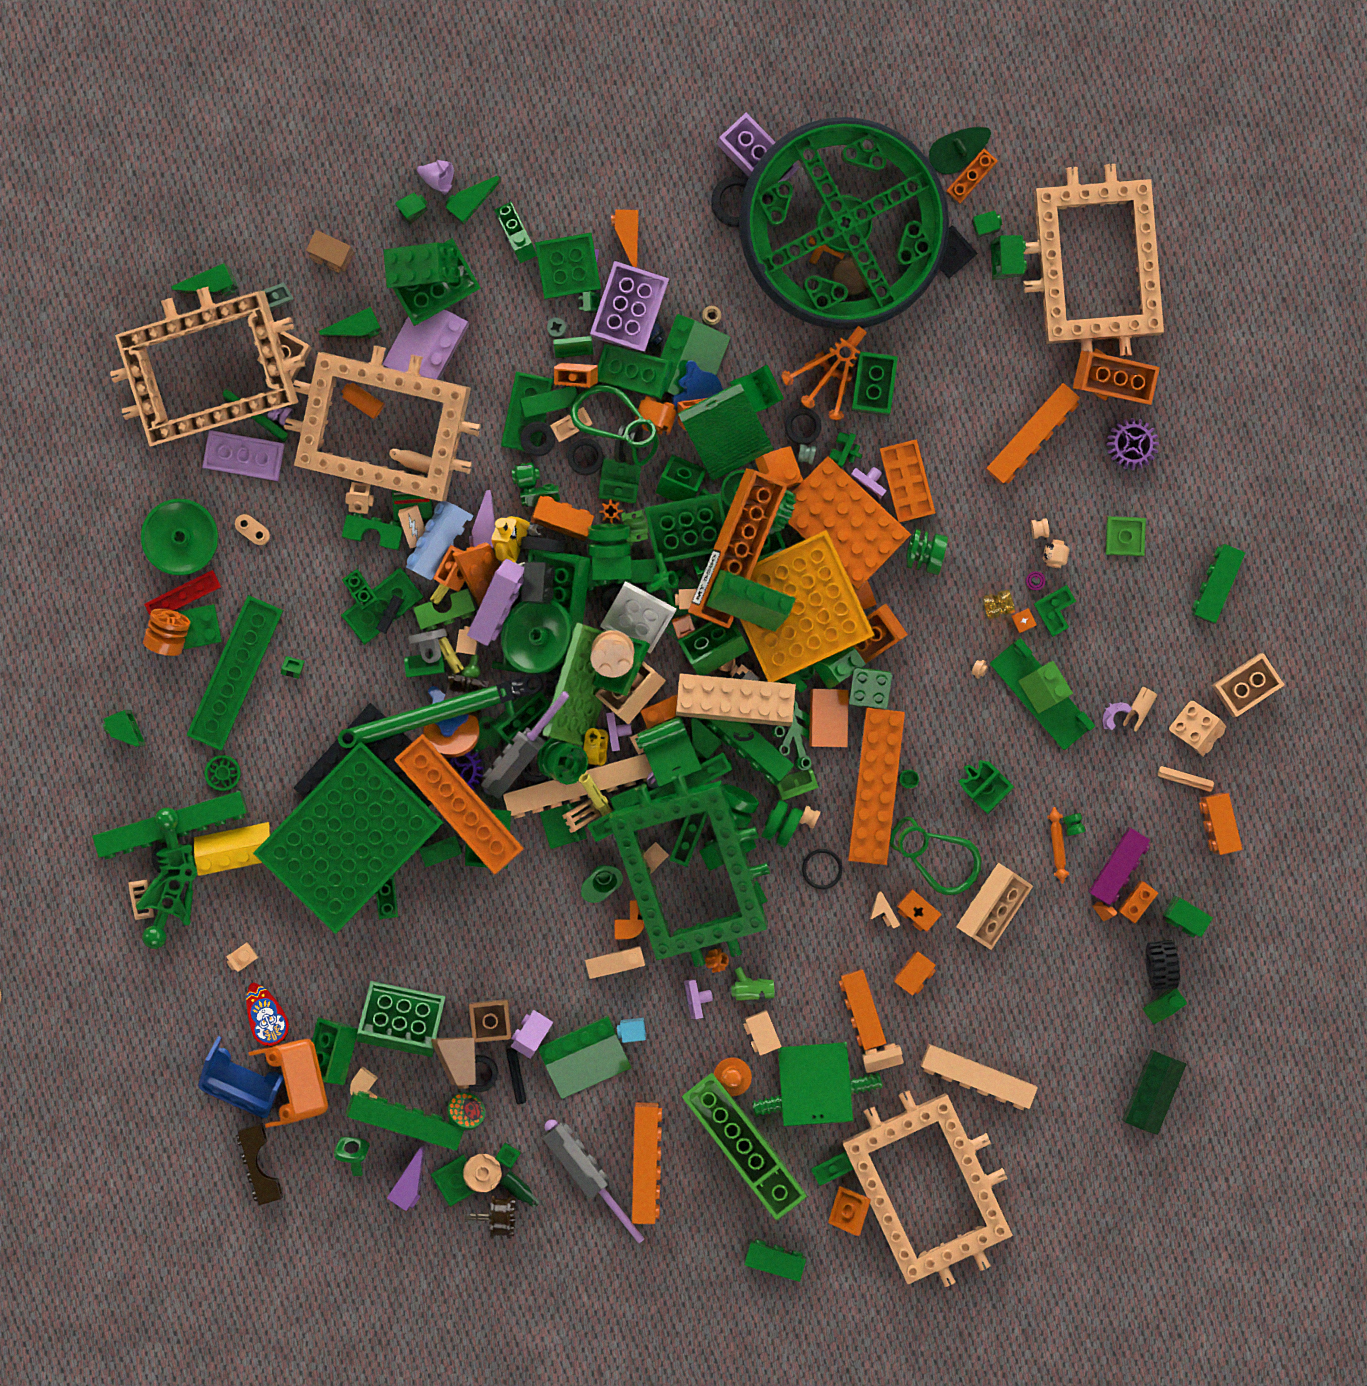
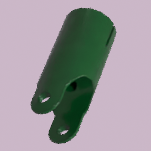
(518, 1189)

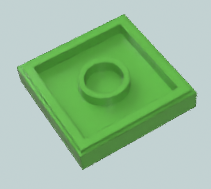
(1125, 536)

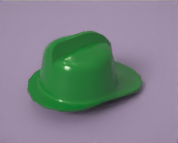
(601, 883)

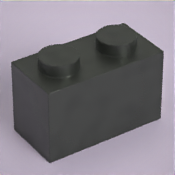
(538, 583)

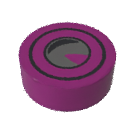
(1035, 580)

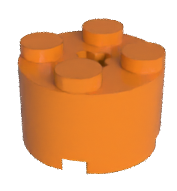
(660, 414)

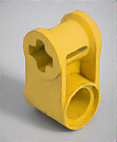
(595, 746)

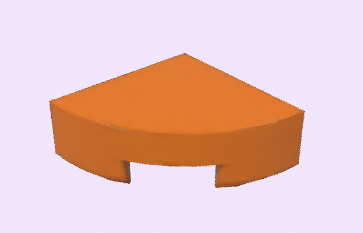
(1103, 911)

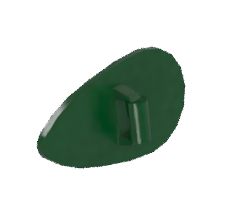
(958, 149)

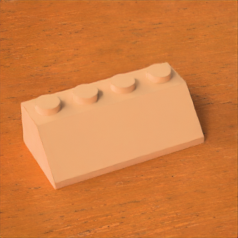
(994, 906)

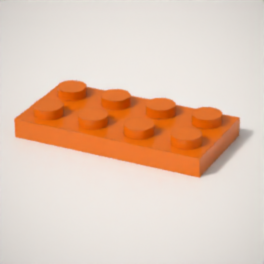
(907, 481)

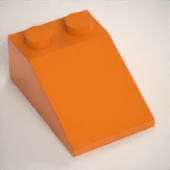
(886, 630)

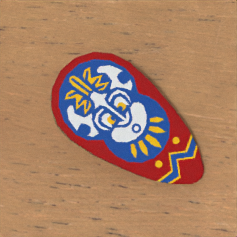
(266, 1016)

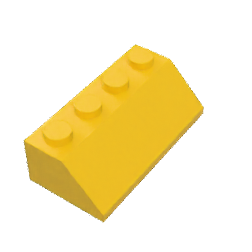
(229, 848)

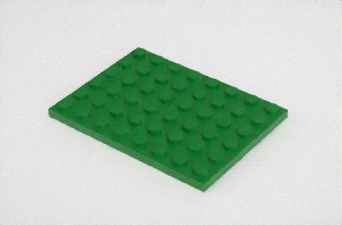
(348, 837)

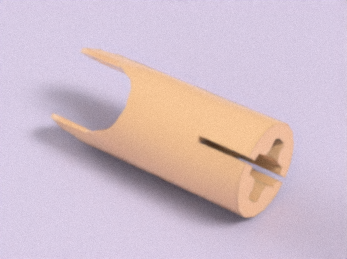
(412, 459)
(1141, 706)

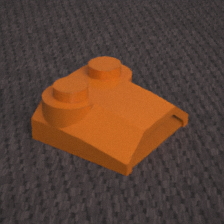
(780, 466)

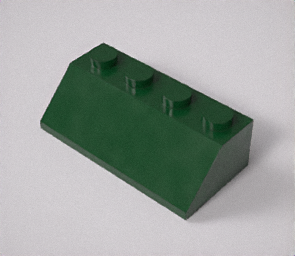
(1154, 1092)

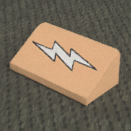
(412, 524)

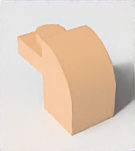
(363, 1081)

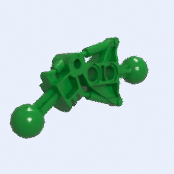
(172, 858)

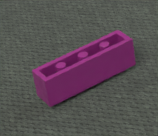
(1119, 866)

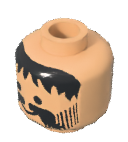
(1056, 554)

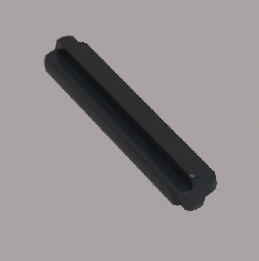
(516, 1076)

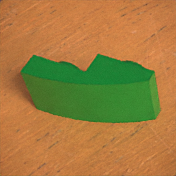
(359, 589)

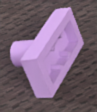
(869, 483)
(616, 731)
(696, 998)

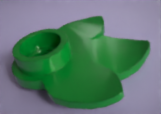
(486, 736)

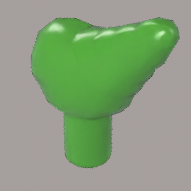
(471, 669)

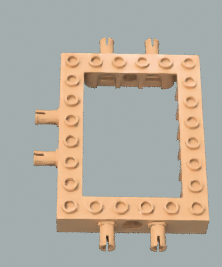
(1049, 251)
(410, 382)
(144, 385)
(911, 1120)

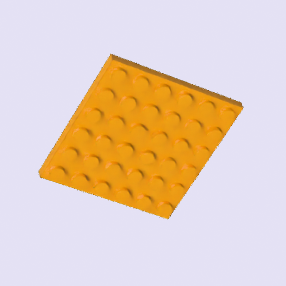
(824, 614)

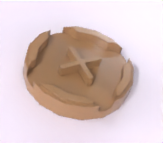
(848, 275)

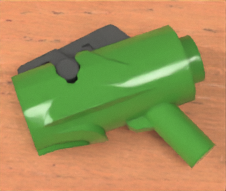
(752, 990)

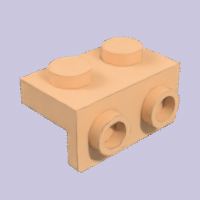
(883, 1058)

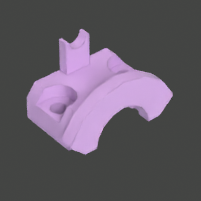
(1108, 715)

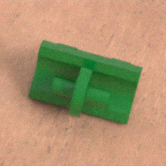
(847, 441)

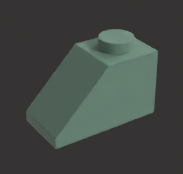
(278, 296)

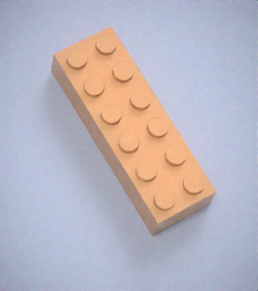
(735, 700)

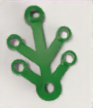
(795, 732)

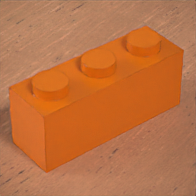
(562, 518)

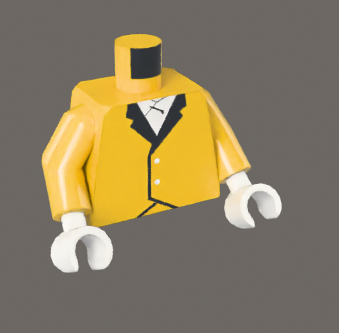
(508, 537)

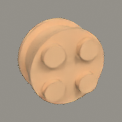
(612, 653)

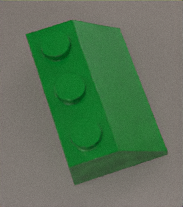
(334, 1049)

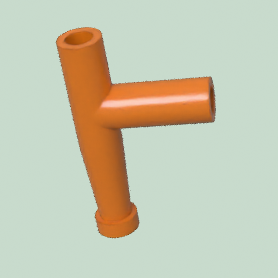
(817, 252)

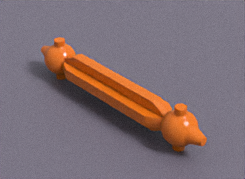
(1058, 845)

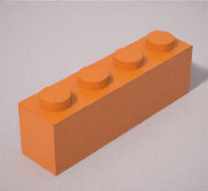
(863, 1009)

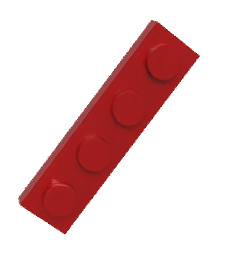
(186, 593)

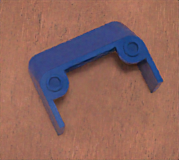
(237, 1084)

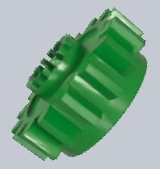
(784, 511)

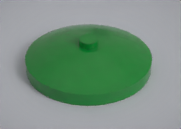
(179, 537)
(537, 636)

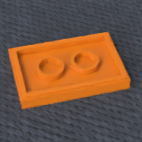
(828, 718)

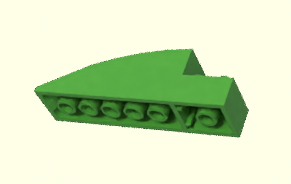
(745, 1146)

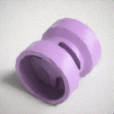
(280, 415)

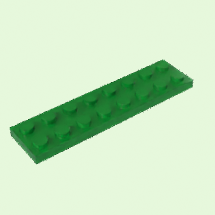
(235, 673)

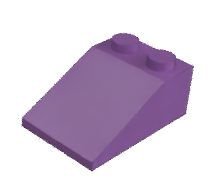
(407, 1188)

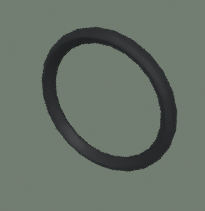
(822, 886)

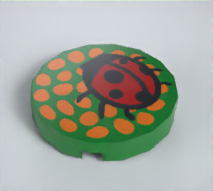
(466, 1111)

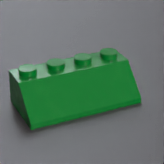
(750, 601)

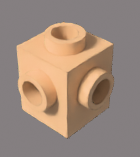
(359, 498)

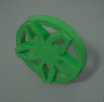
(222, 773)

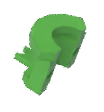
(637, 525)

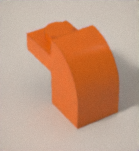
(629, 927)

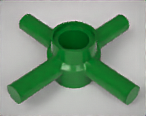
(665, 580)

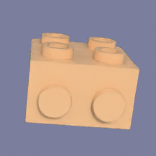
(1198, 727)

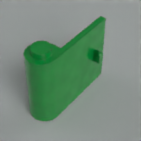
(669, 749)

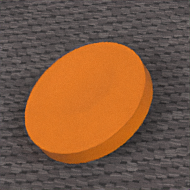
(459, 743)

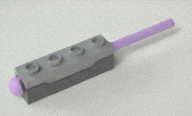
(518, 755)
(583, 1168)

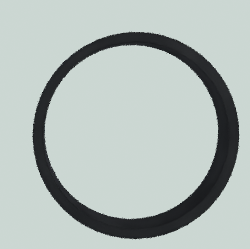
(542, 544)

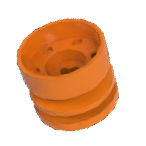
(166, 632)

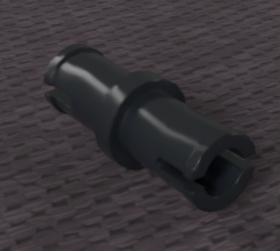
(389, 614)

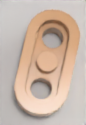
(252, 529)

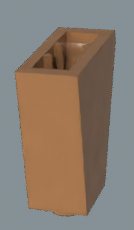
(457, 1059)

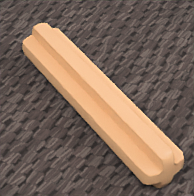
(1186, 779)

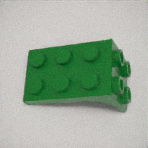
(421, 265)

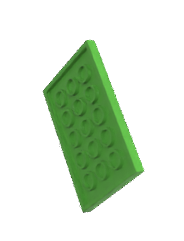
(576, 679)

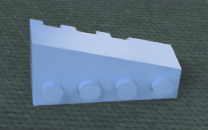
(438, 536)

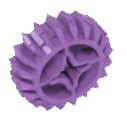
(1127, 436)

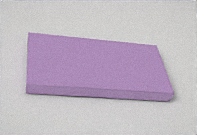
(243, 455)

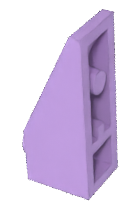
(484, 524)

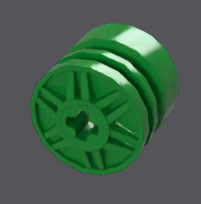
(926, 551)
(562, 761)

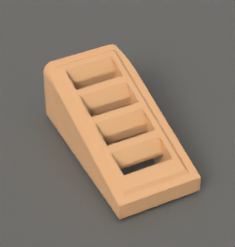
(146, 883)

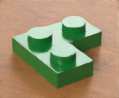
(1050, 607)

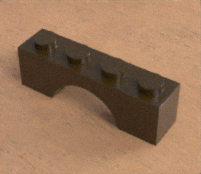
(265, 1187)

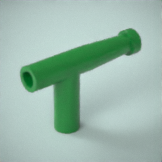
(505, 665)

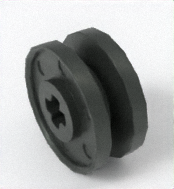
(622, 449)

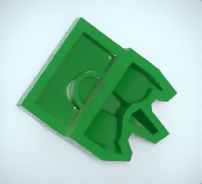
(985, 785)

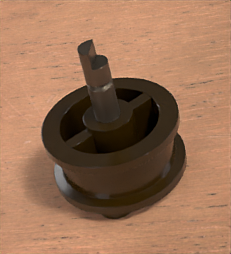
(500, 1217)

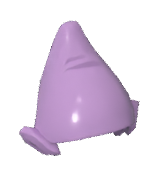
(437, 175)

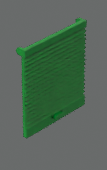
(725, 431)
(815, 1084)

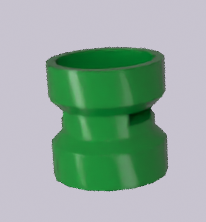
(806, 673)
(911, 778)
(1074, 828)

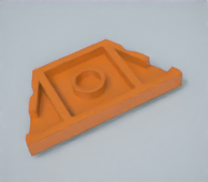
(478, 568)

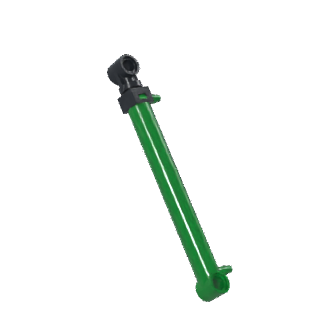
(443, 710)

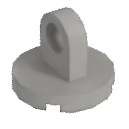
(429, 640)

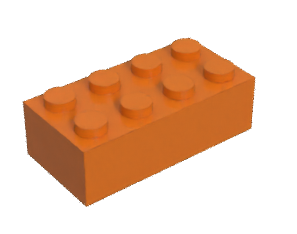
(1116, 377)

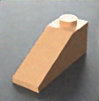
(615, 962)

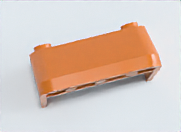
(301, 1079)

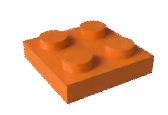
(849, 1211)

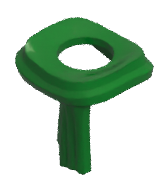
(355, 1158)

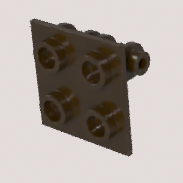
(462, 685)

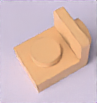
(241, 957)

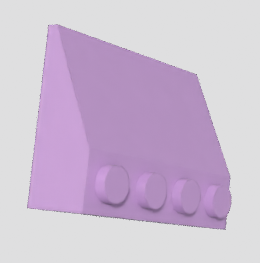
(629, 307)
(431, 339)

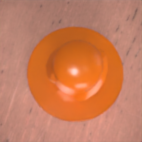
(733, 1075)

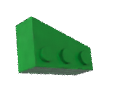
(527, 712)

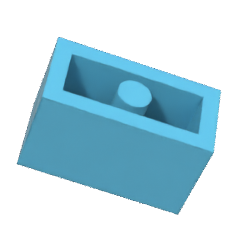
(631, 1030)

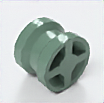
(557, 331)
(806, 454)

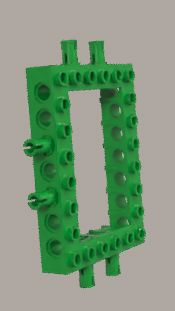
(730, 839)

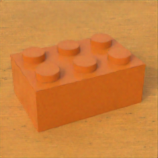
(1220, 823)

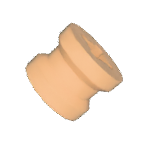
(1039, 528)
(809, 817)

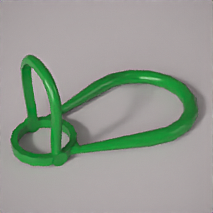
(596, 432)
(956, 840)

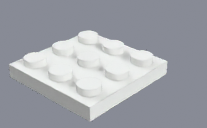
(638, 615)

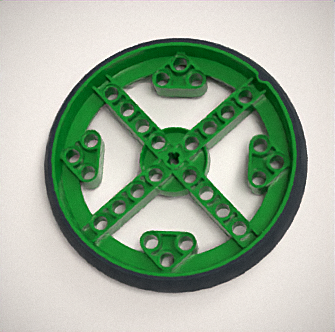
(931, 232)

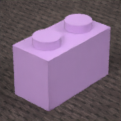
(531, 1034)

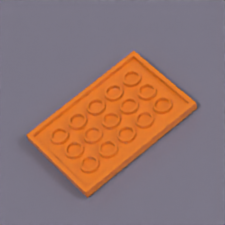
(855, 521)

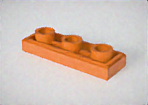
(964, 184)

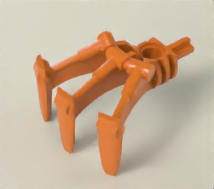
(831, 371)

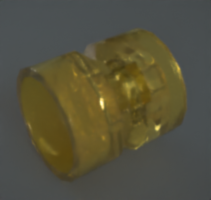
(998, 604)

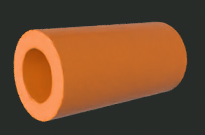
(362, 400)

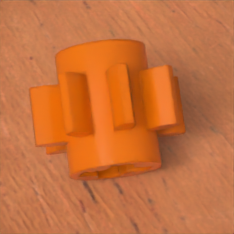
(606, 508)
(716, 960)

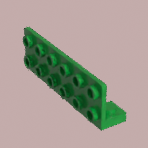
(1062, 720)

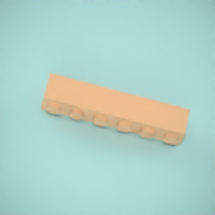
(978, 1076)

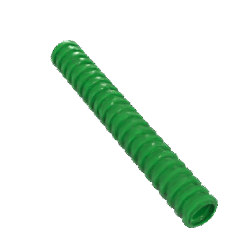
(857, 1085)

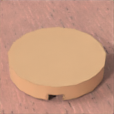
(482, 1173)

